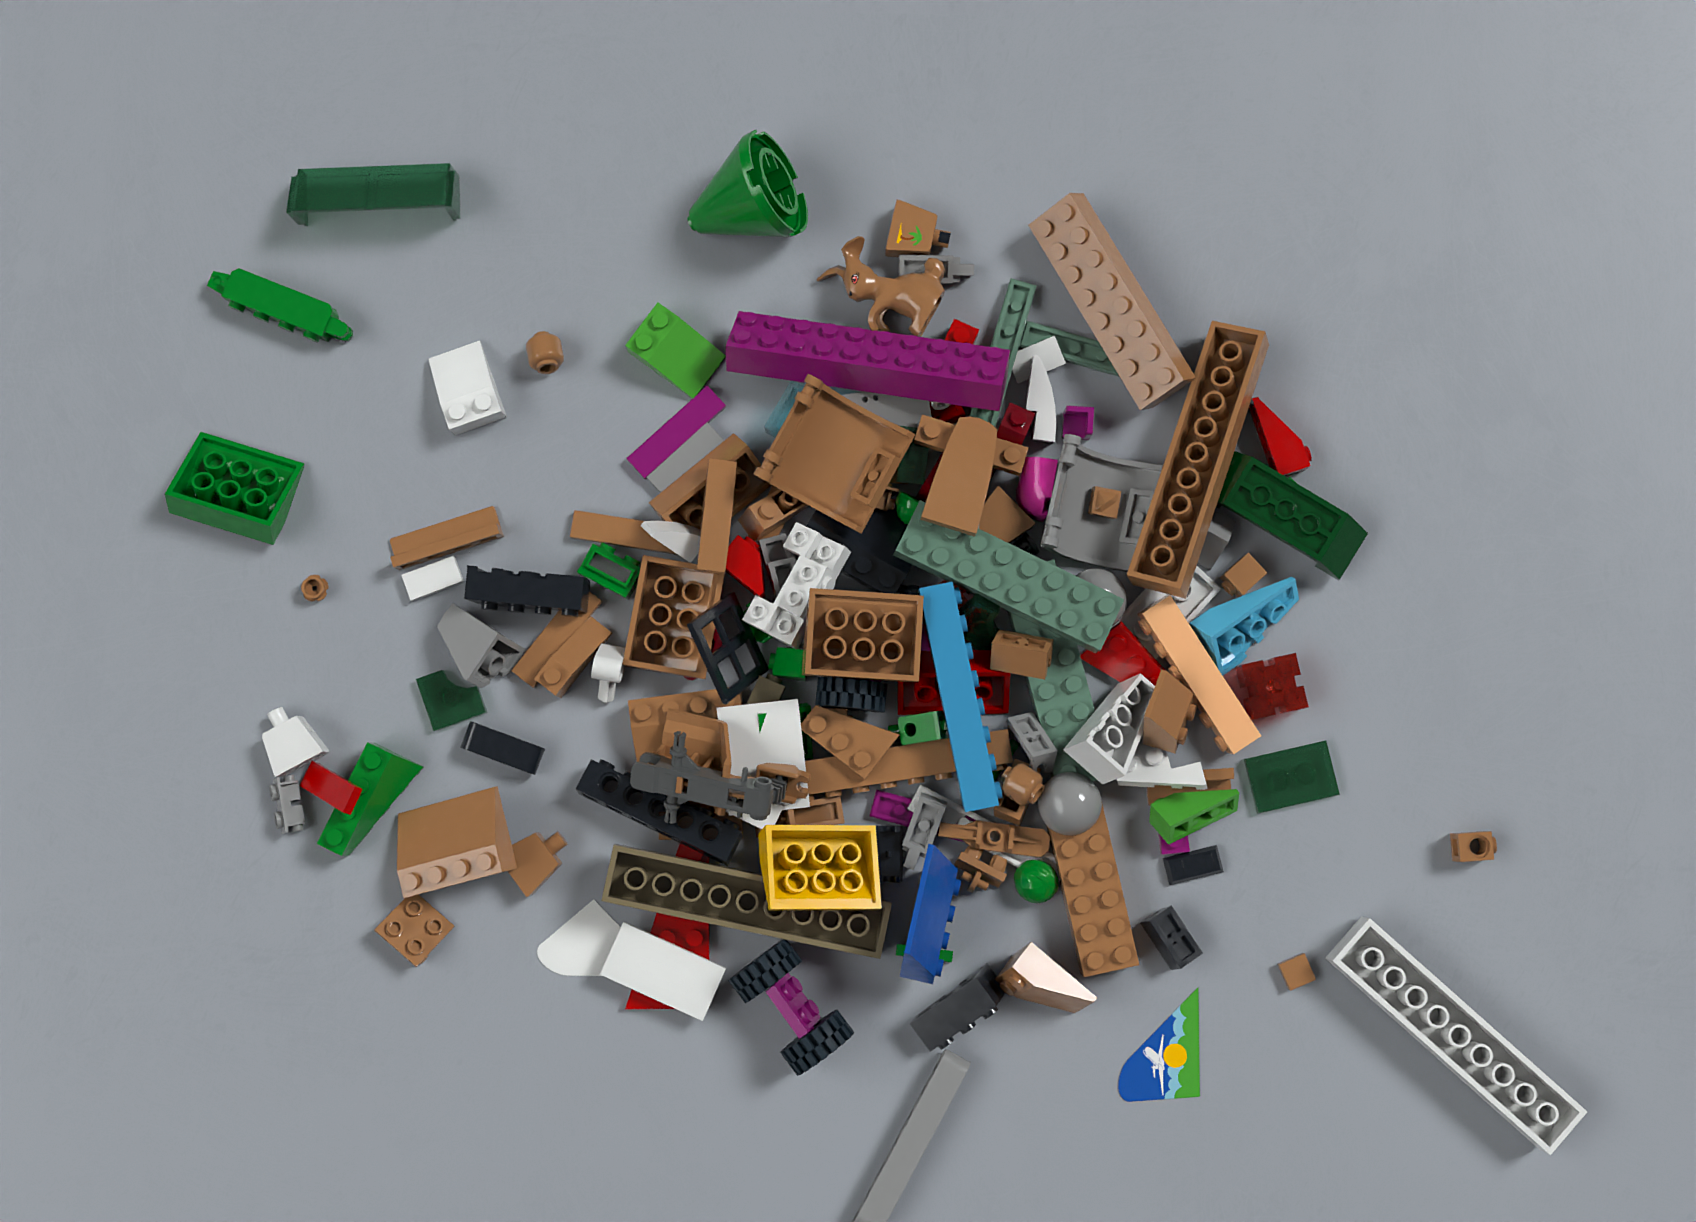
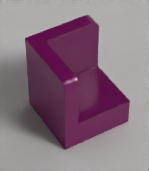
(1078, 421)

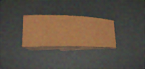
(821, 812)

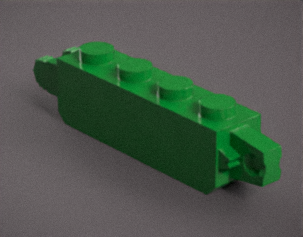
(280, 304)

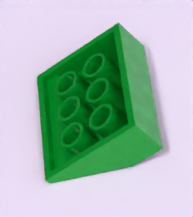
(234, 488)

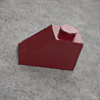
(1015, 424)

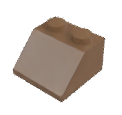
(1168, 714)

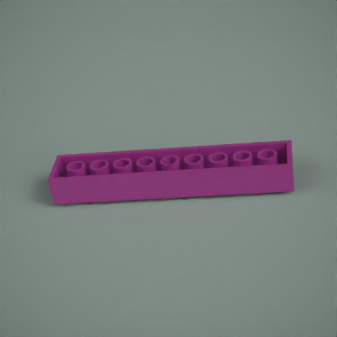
(868, 360)

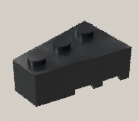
(959, 1009)

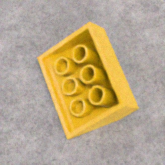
(820, 867)

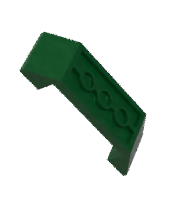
(1291, 514)

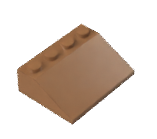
(664, 603)
(863, 635)
(650, 715)
(453, 842)

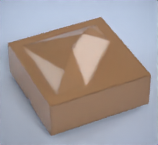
(1104, 502)

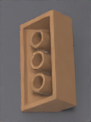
(684, 497)

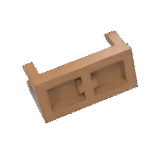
(1021, 654)

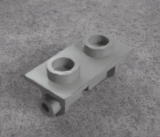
(287, 815)

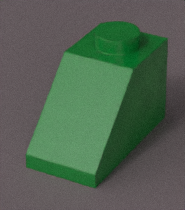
(787, 663)

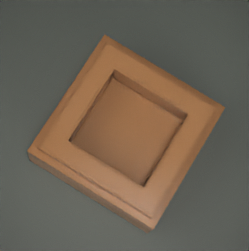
(1296, 971)

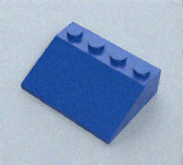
(930, 917)

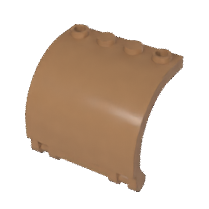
(834, 455)

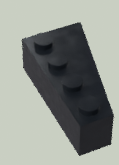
(527, 590)

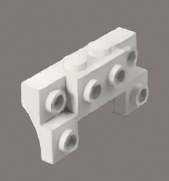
(816, 567)

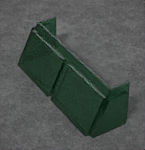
(373, 189)

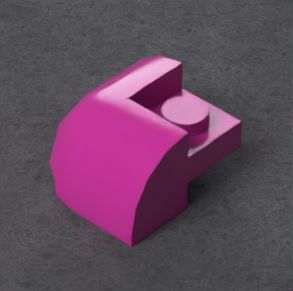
(1036, 486)

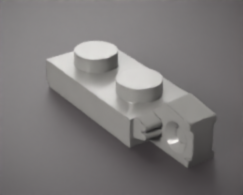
(952, 266)
(922, 828)

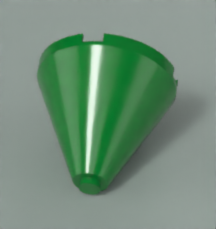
(752, 193)

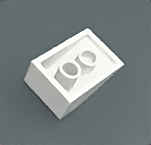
(466, 388)

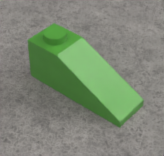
(1190, 811)

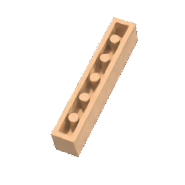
(1199, 674)

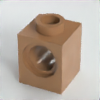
(1242, 576)
(1461, 846)

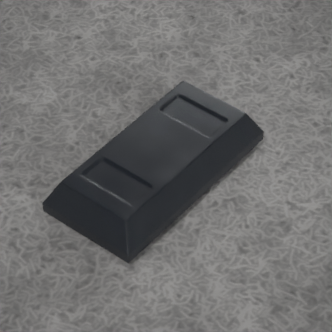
(1193, 865)

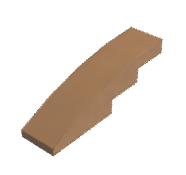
(716, 515)

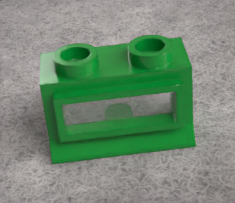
(610, 570)

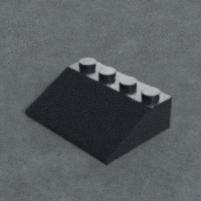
(872, 551)

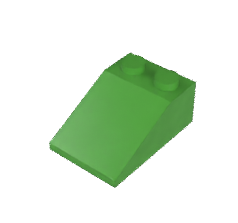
(675, 351)

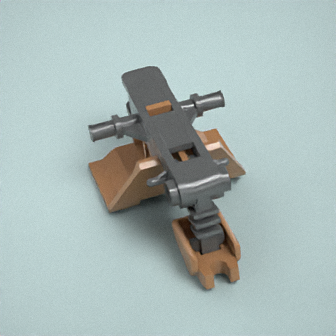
(697, 768)

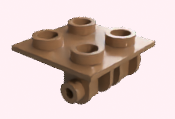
(414, 929)

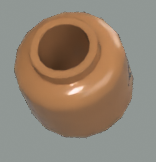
(544, 352)
(1022, 784)

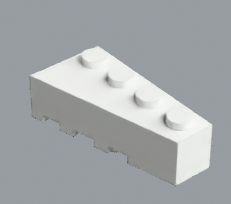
(1113, 731)

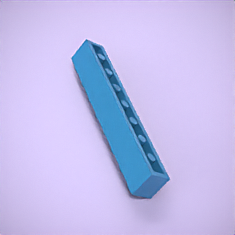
(959, 698)

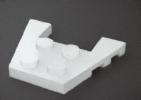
(1152, 767)

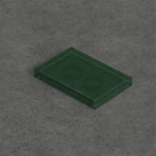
(1291, 776)

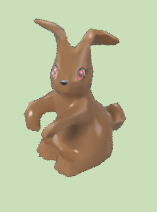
(909, 294)

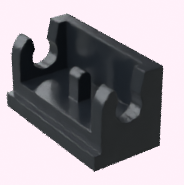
(890, 853)
(1171, 938)

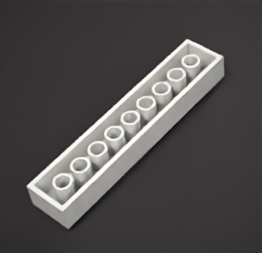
(1456, 1035)

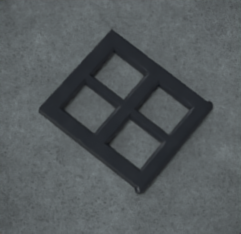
(728, 648)

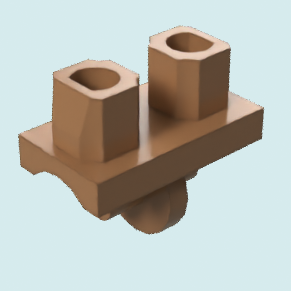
(978, 872)

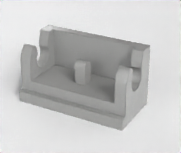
(1033, 740)

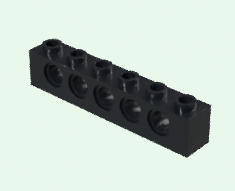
(720, 849)

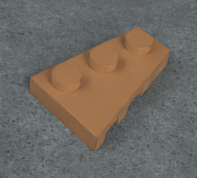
(848, 739)

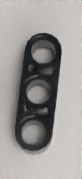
(502, 748)

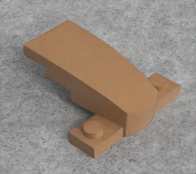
(965, 469)

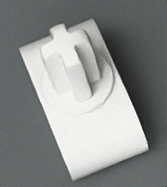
(608, 669)

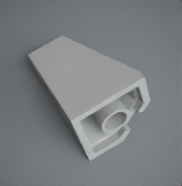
(477, 647)

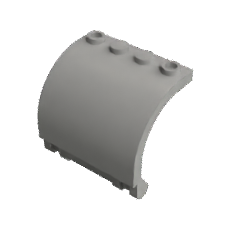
(1090, 537)

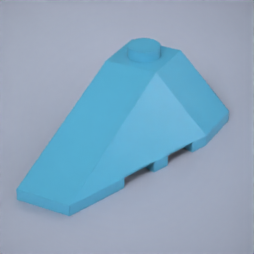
(1236, 624)

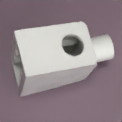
(291, 743)

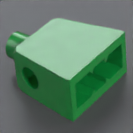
(920, 728)

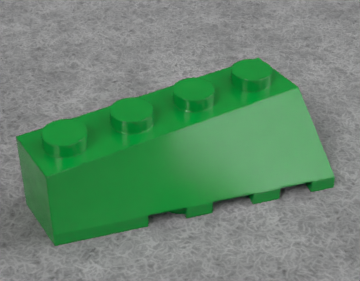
(383, 778)

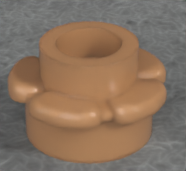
(309, 583)

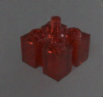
(1272, 686)

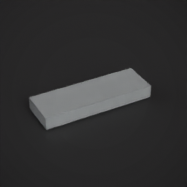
(685, 457)

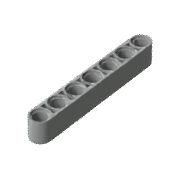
(913, 1138)

